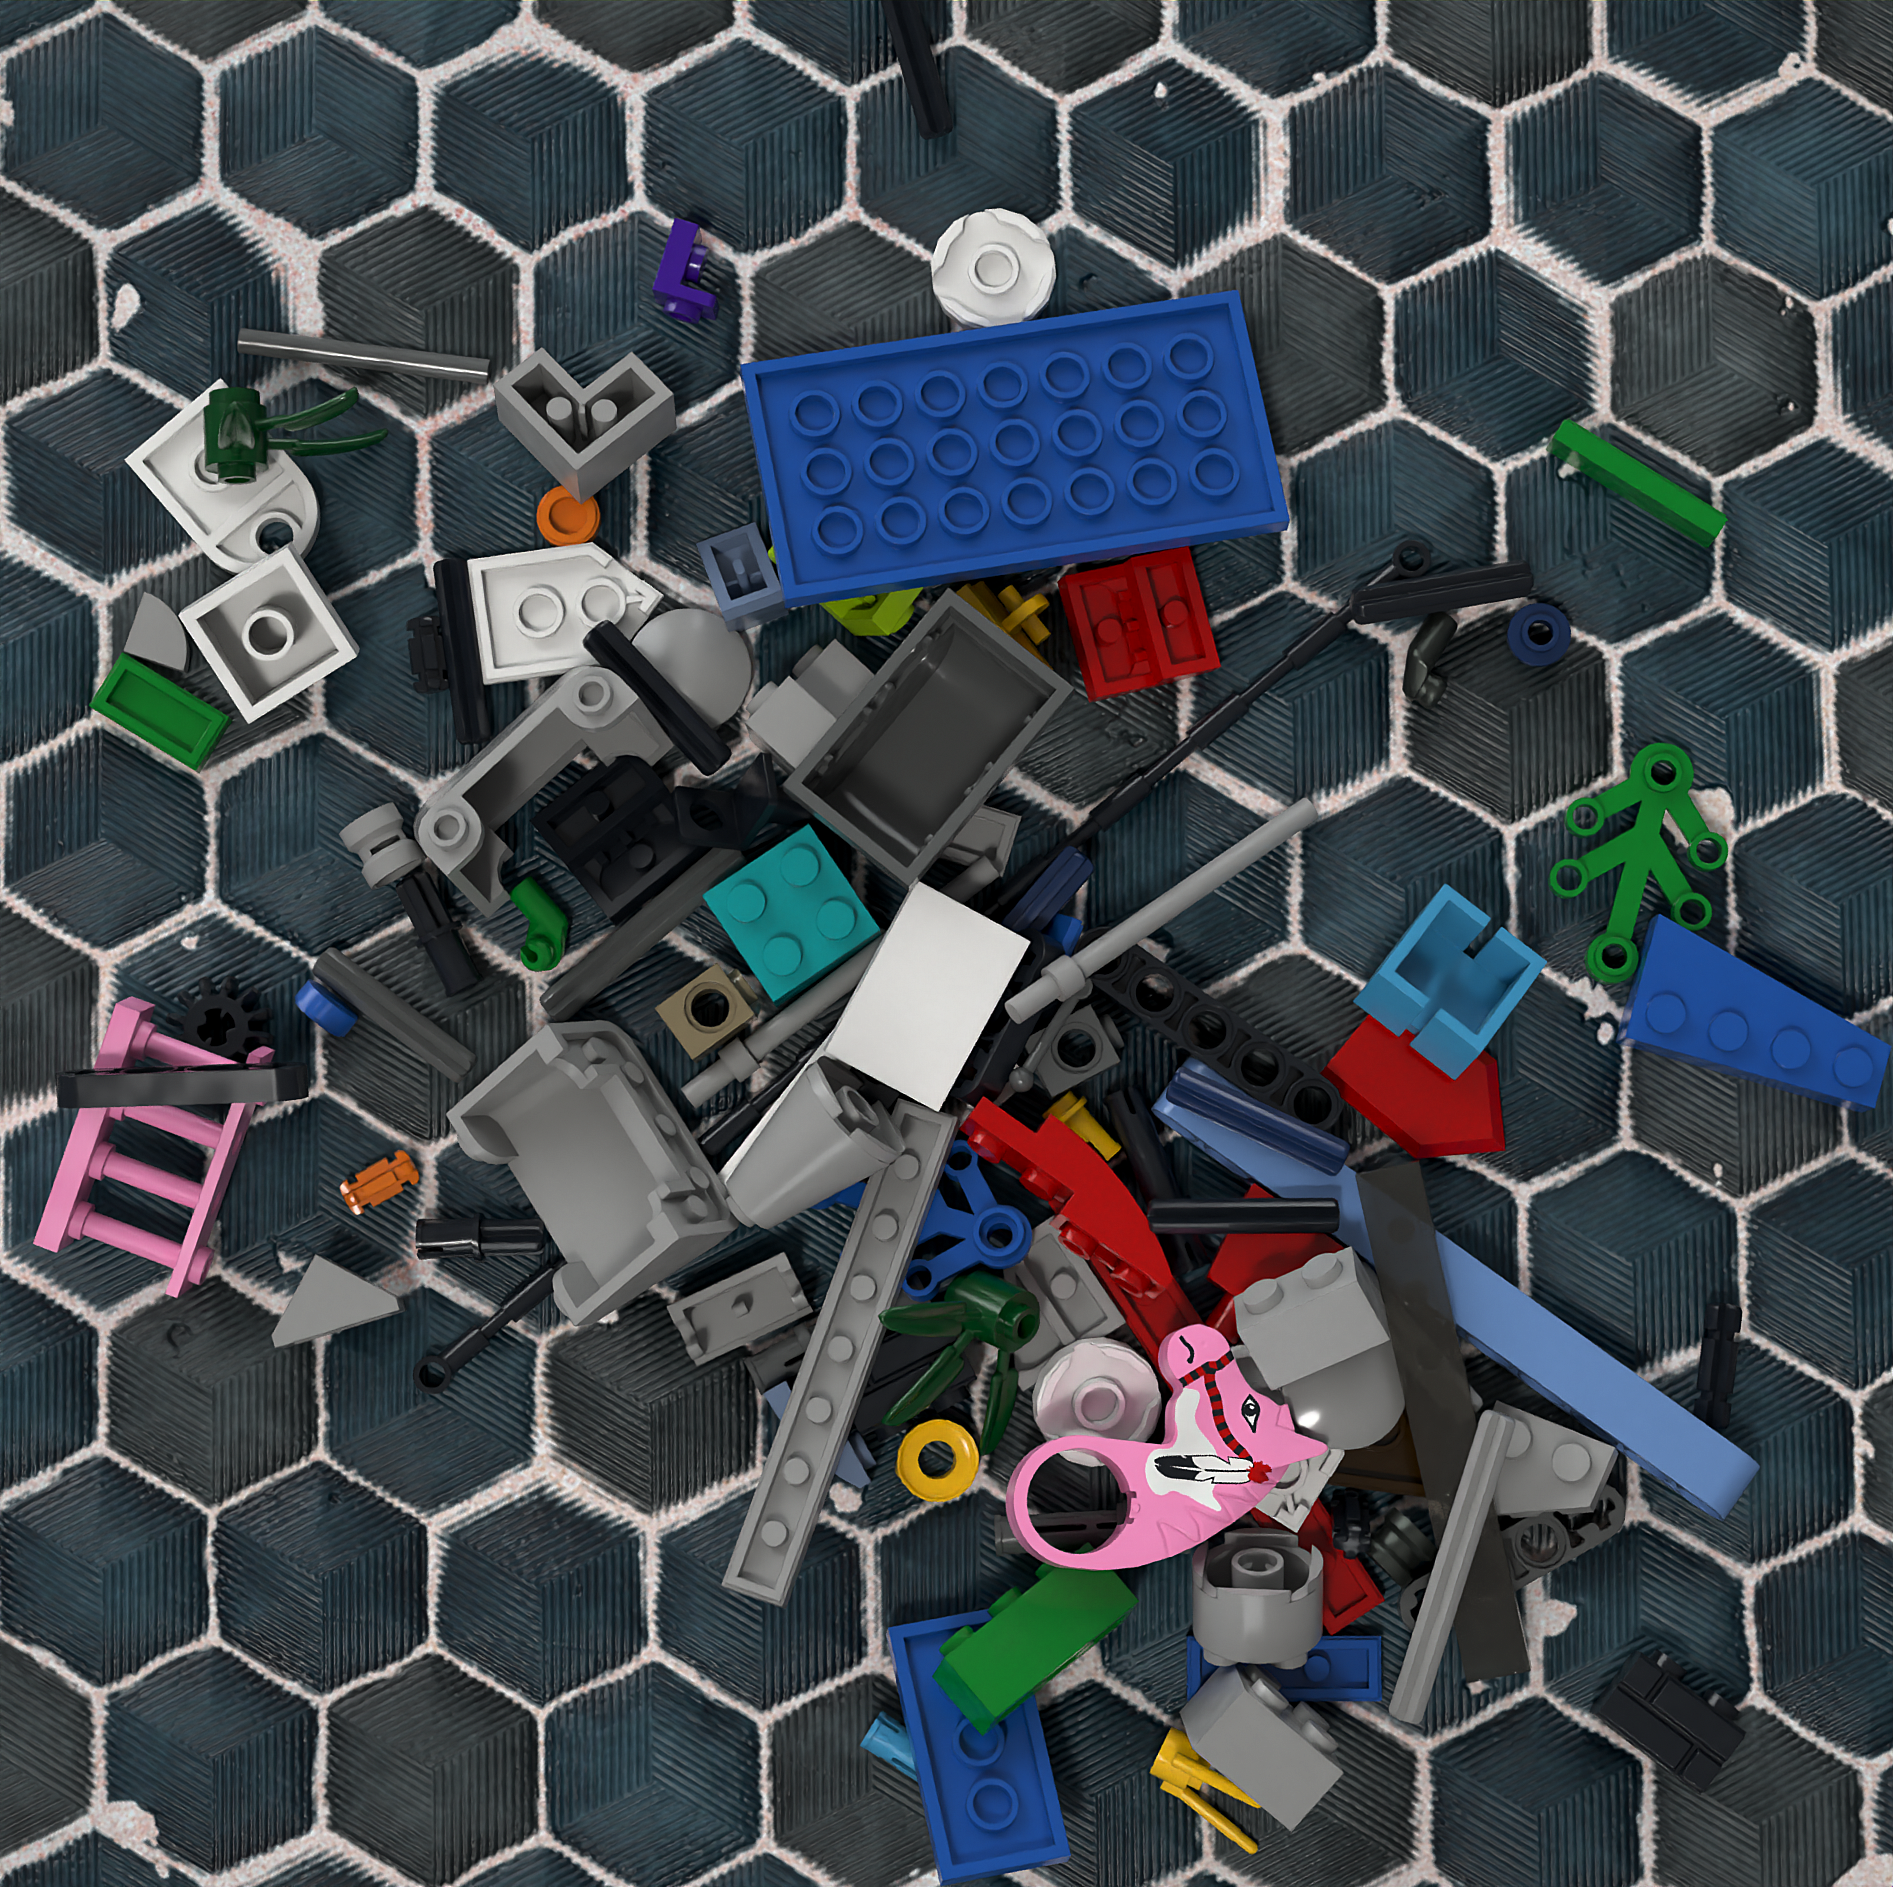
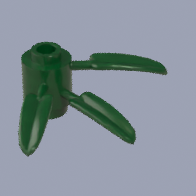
(239, 426)
(982, 1309)

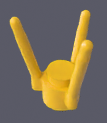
(1183, 1766)

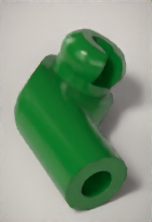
(546, 927)

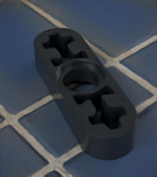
(995, 1065)

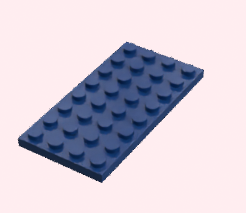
(1012, 448)

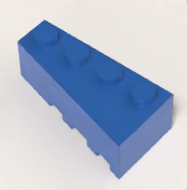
(1737, 1021)

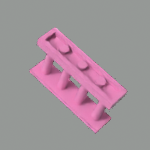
(93, 1157)

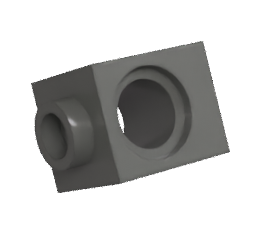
(1060, 1078)

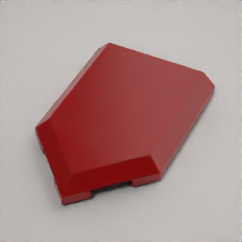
(1414, 1098)

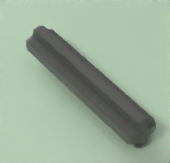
(394, 1014)

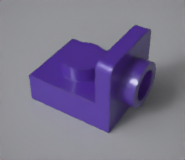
(684, 262)

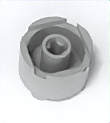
(1257, 1599)

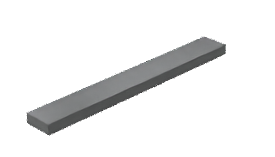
(839, 1359)

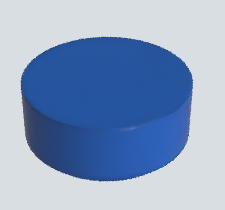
(325, 1008)

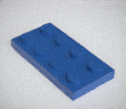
(983, 1797)

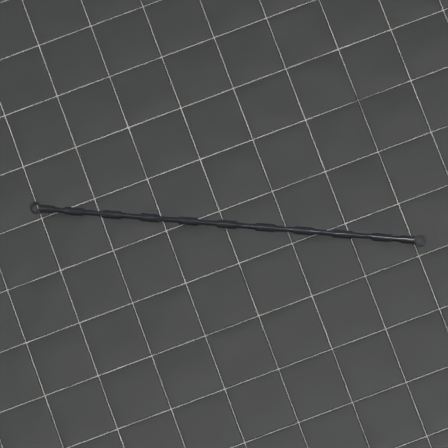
(1004, 899)

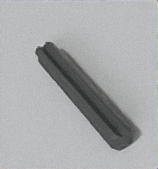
(639, 934)

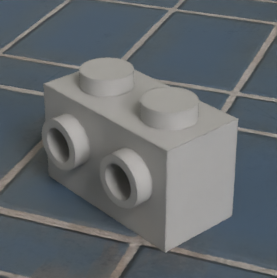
(1311, 1317)

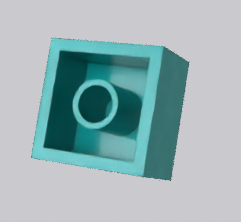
(792, 915)

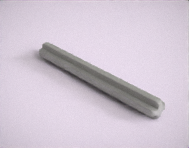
(1452, 1566)

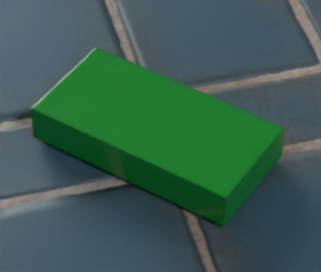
(160, 712)

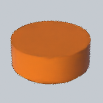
(567, 521)

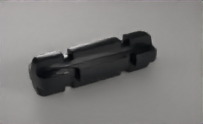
(1717, 1364)

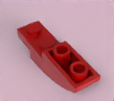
(1097, 1208)

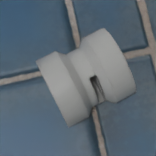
(382, 846)

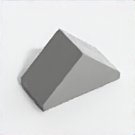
(330, 1302)

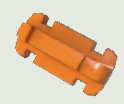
(379, 1182)

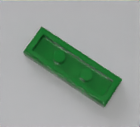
(1637, 483)

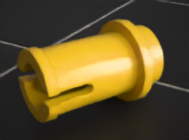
(1077, 1118)

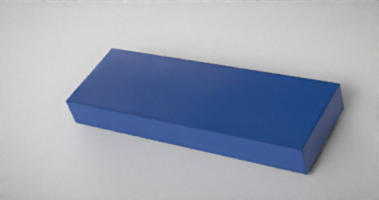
(1335, 1670)

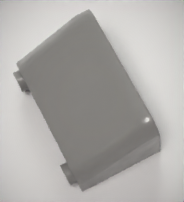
(578, 711)
(598, 1162)

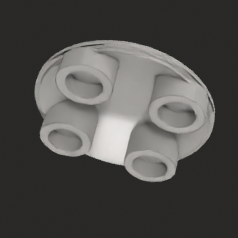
(699, 661)
(1350, 1400)

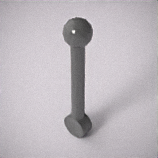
(1022, 1078)

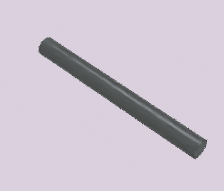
(364, 356)

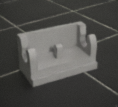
(740, 1309)

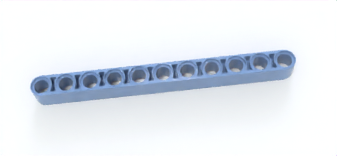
(1510, 1329)

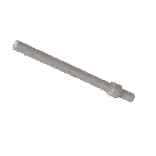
(1068, 975)
(741, 1058)

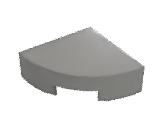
(158, 636)

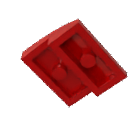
(1139, 624)

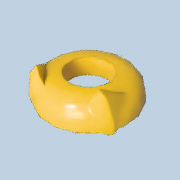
(955, 1480)

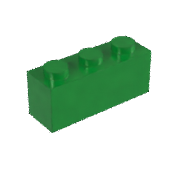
(1030, 1640)

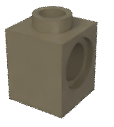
(679, 1011)

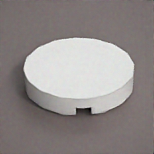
(993, 270)
(1096, 1391)

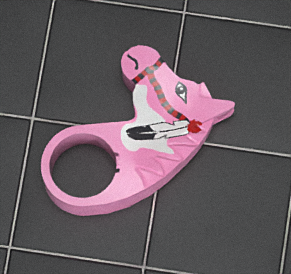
(1214, 1465)

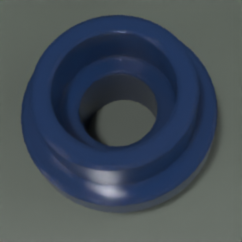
(1532, 653)

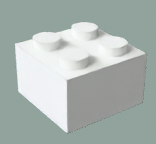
(269, 632)

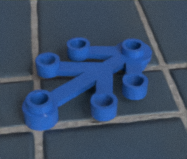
(971, 1228)

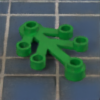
(1640, 851)

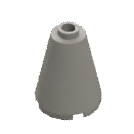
(812, 1147)

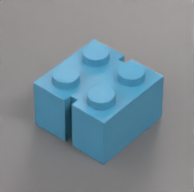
(1443, 993)

